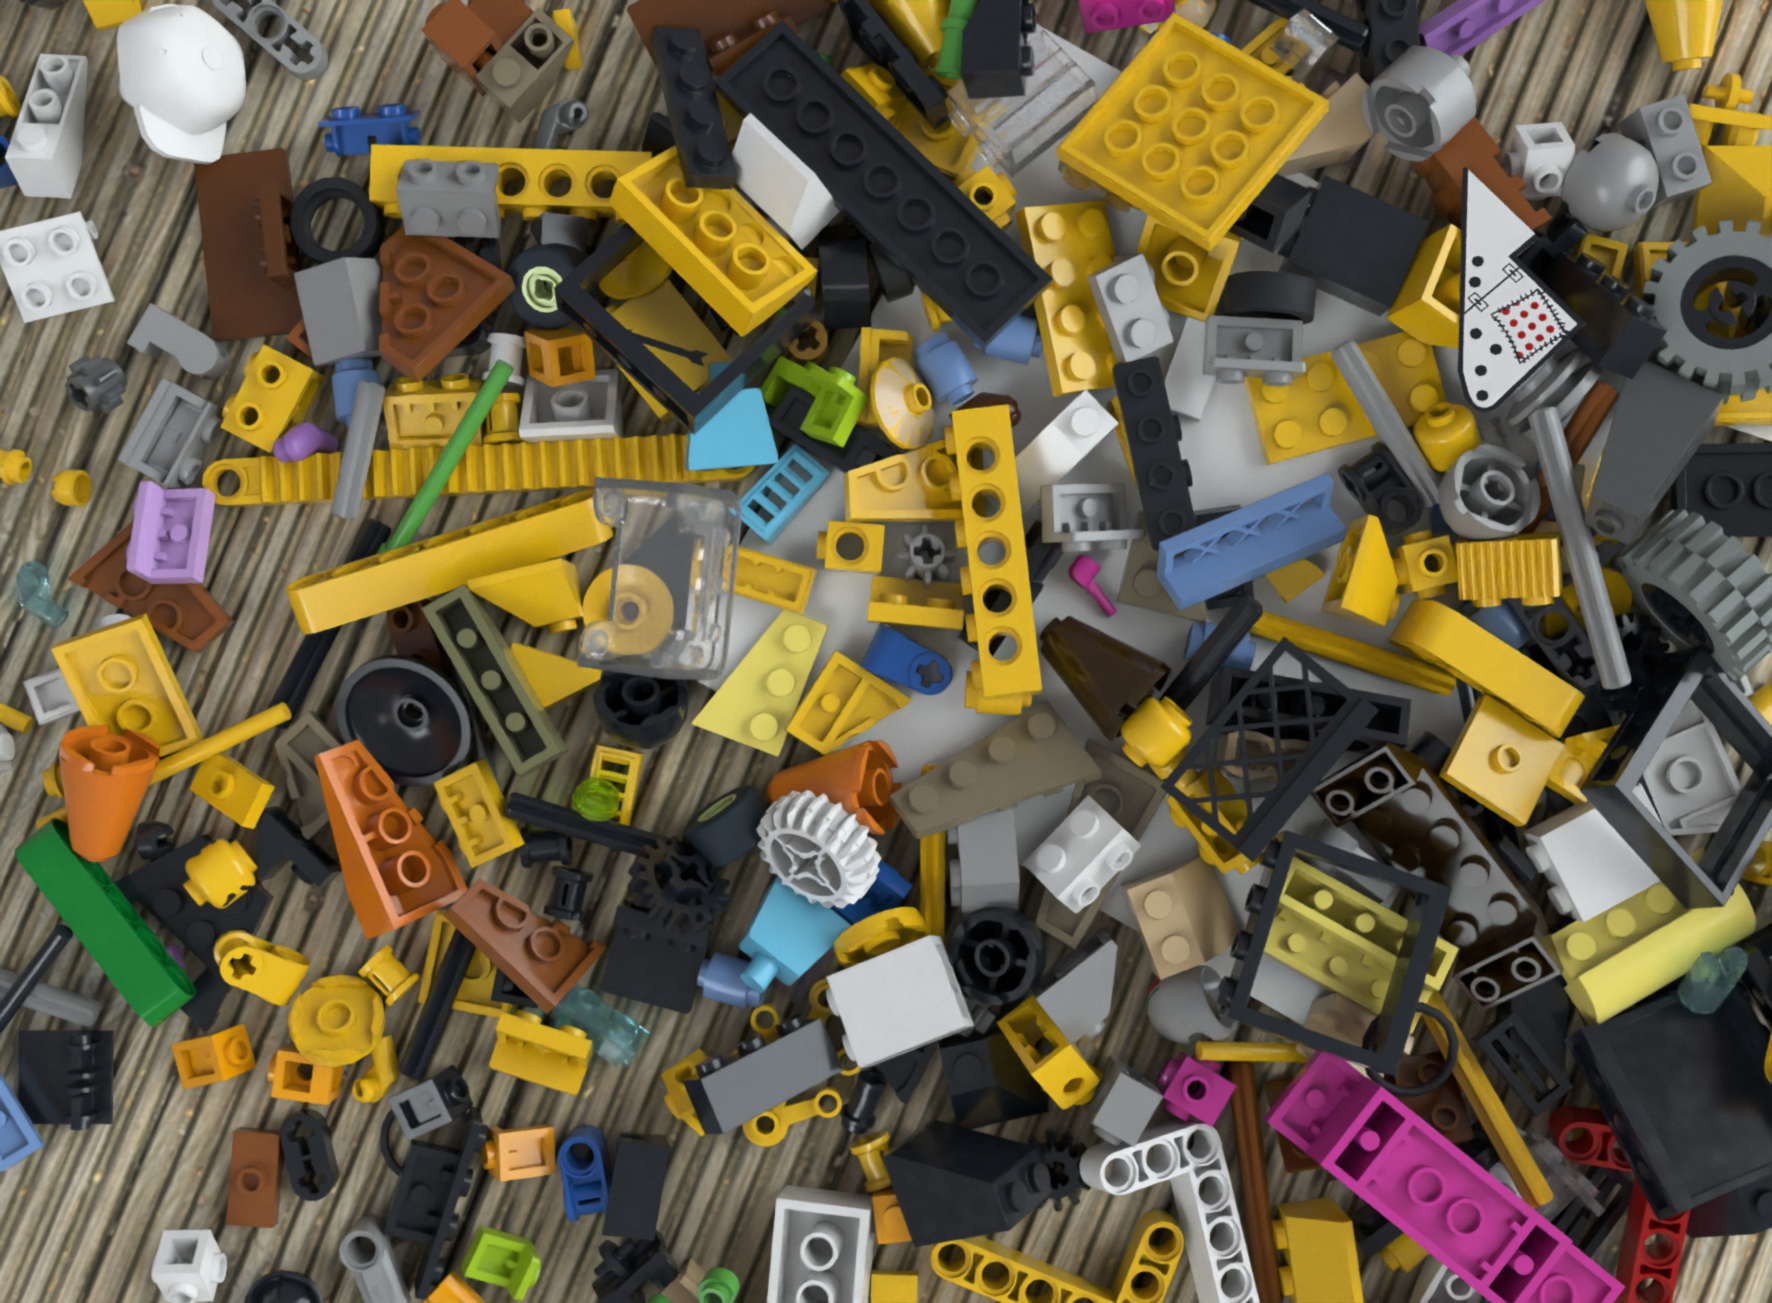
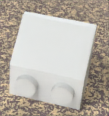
(780, 184)

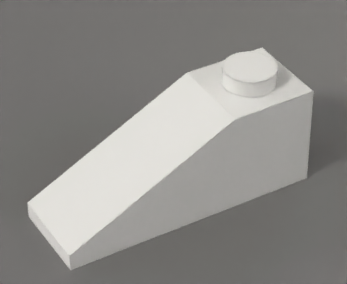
(1059, 448)

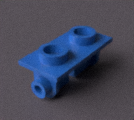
(352, 130)

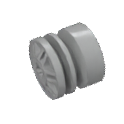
(1553, 387)

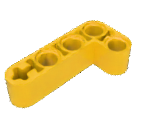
(1487, 664)

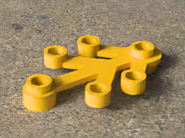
(783, 1114)

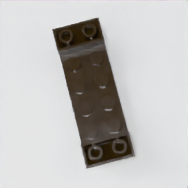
(1427, 833)

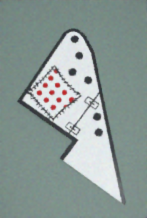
(1506, 312)

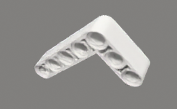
(1196, 1213)

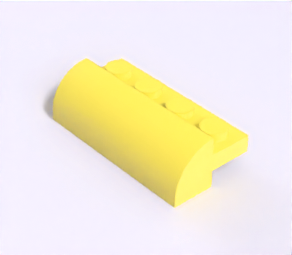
(1344, 939)
(1644, 946)

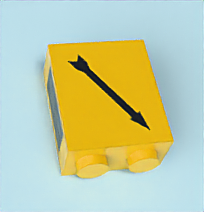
(674, 335)

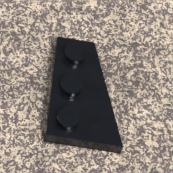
(884, 49)

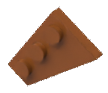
(176, 610)
(525, 947)

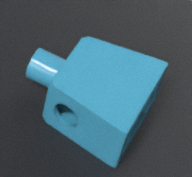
(735, 435)
(787, 936)

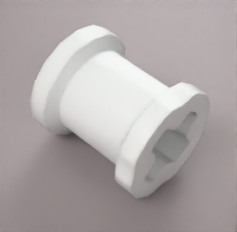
(509, 349)

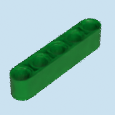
(106, 924)

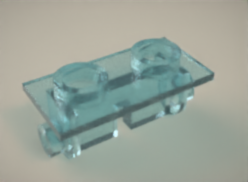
(616, 1033)

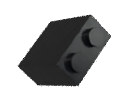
(1353, 245)

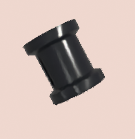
(545, 847)
(568, 893)

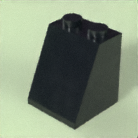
(964, 1182)

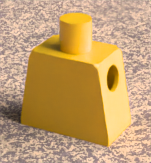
(1060, 1073)

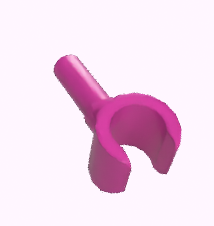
(1082, 573)

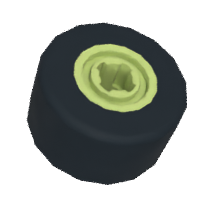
(530, 269)
(727, 826)

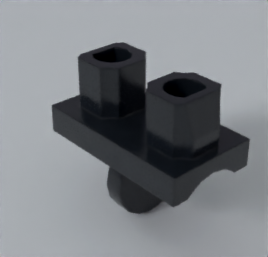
(631, 1265)

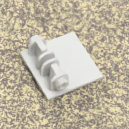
(53, 266)

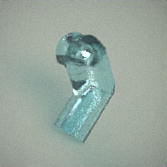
(35, 595)

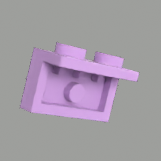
(170, 534)

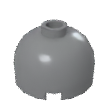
(1611, 184)
(1488, 494)

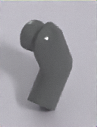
(559, 120)

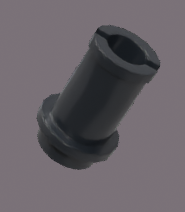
(859, 1112)

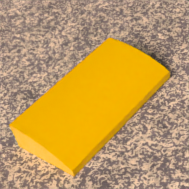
(712, 241)

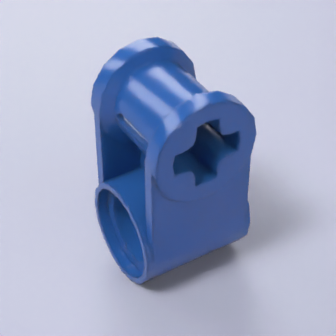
(900, 658)
(585, 1181)

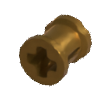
(815, 356)

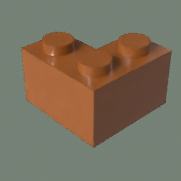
(473, 34)

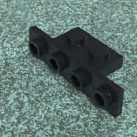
(1154, 449)
(428, 1195)

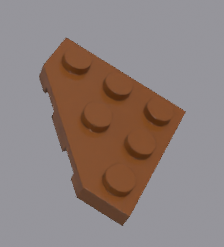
(432, 299)

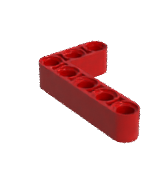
(1636, 1259)

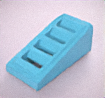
(783, 517)

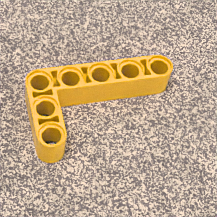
(1065, 1286)

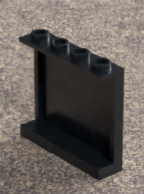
(1683, 1096)

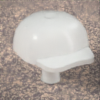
(181, 80)

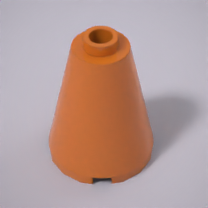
(854, 776)
(104, 786)

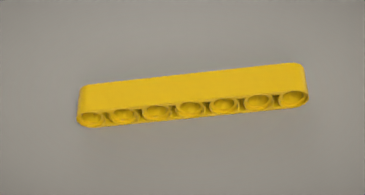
(445, 562)

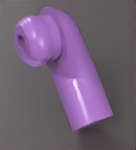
(302, 441)

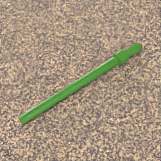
(450, 456)

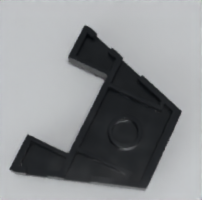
(198, 927)

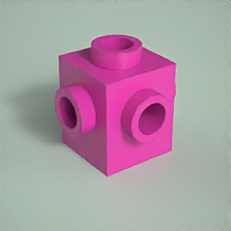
(1206, 1099)

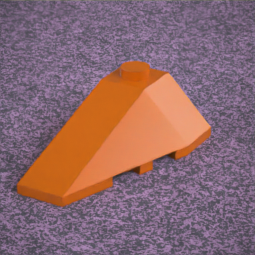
(385, 852)

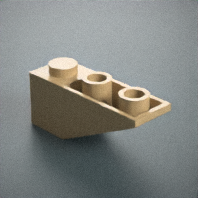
(1337, 133)

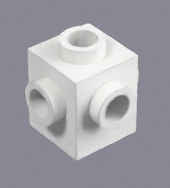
(1541, 158)
(188, 1266)

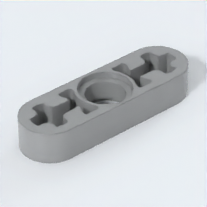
(285, 56)

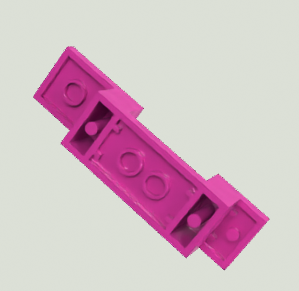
(1433, 1189)

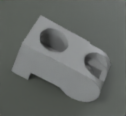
(193, 348)

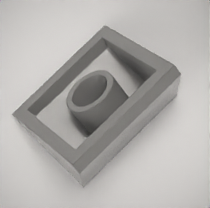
(341, 309)

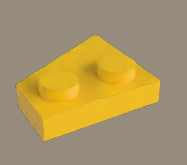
(842, 704)

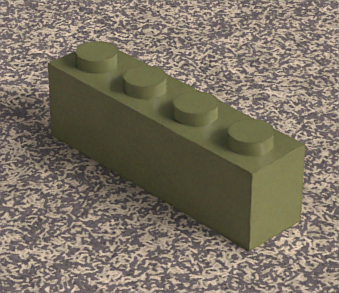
(495, 680)

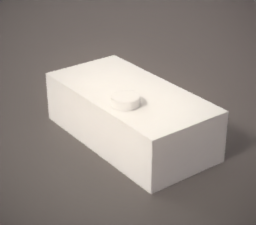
(821, 1247)

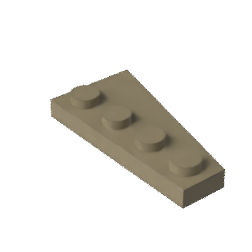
(1010, 765)
(1131, 800)

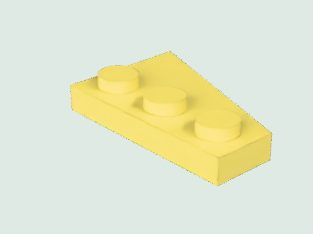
(766, 685)

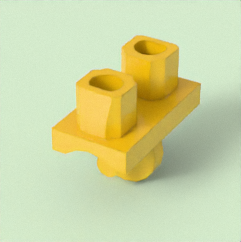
(1741, 126)

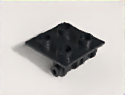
(67, 1076)

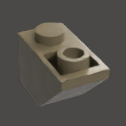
(526, 65)

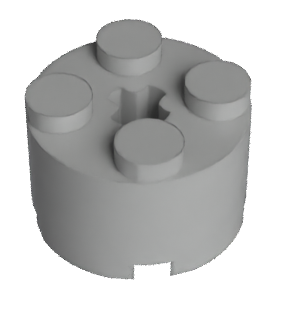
(1420, 102)

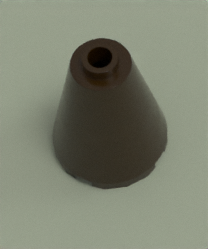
(1101, 671)

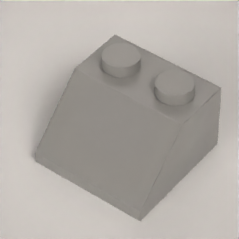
(1080, 988)

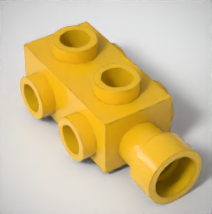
(1231, 814)

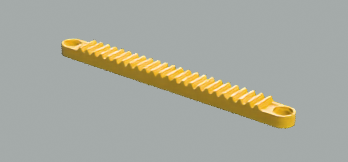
(479, 471)

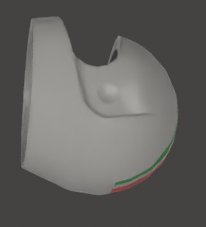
(1180, 1007)

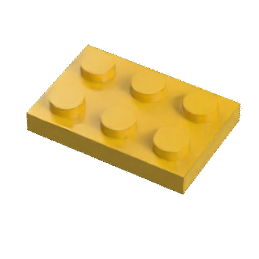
(128, 683)

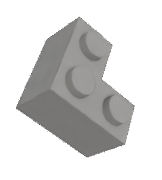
(986, 864)

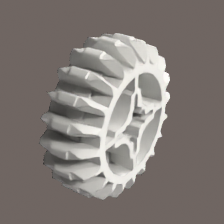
(818, 849)

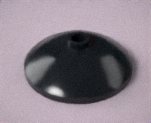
(406, 743)

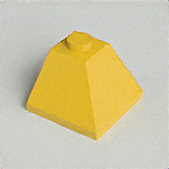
(1738, 188)
(1185, 274)
(1363, 576)
(538, 593)

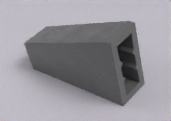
(1649, 442)

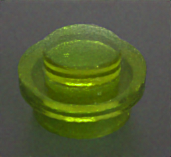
(596, 799)

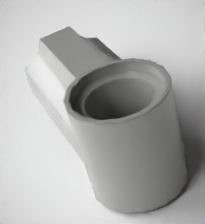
(1338, 838)
(375, 1270)

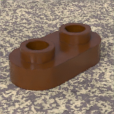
(418, 636)

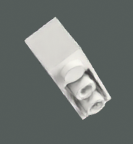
(50, 128)

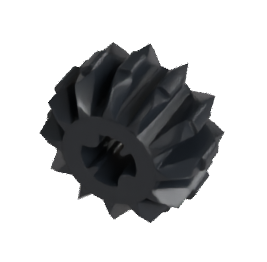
(1069, 1159)

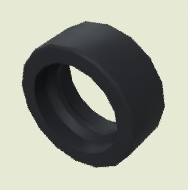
(318, 193)
(1270, 295)

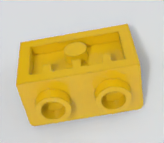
(428, 411)
(910, 604)
(477, 813)

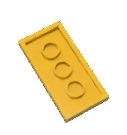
(1070, 245)
(1321, 408)

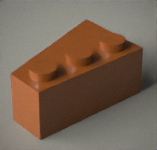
(1478, 153)

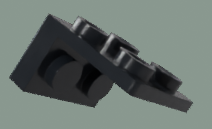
(654, 962)

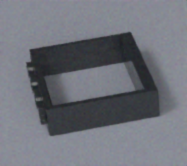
(643, 365)
(1610, 783)
(1407, 975)

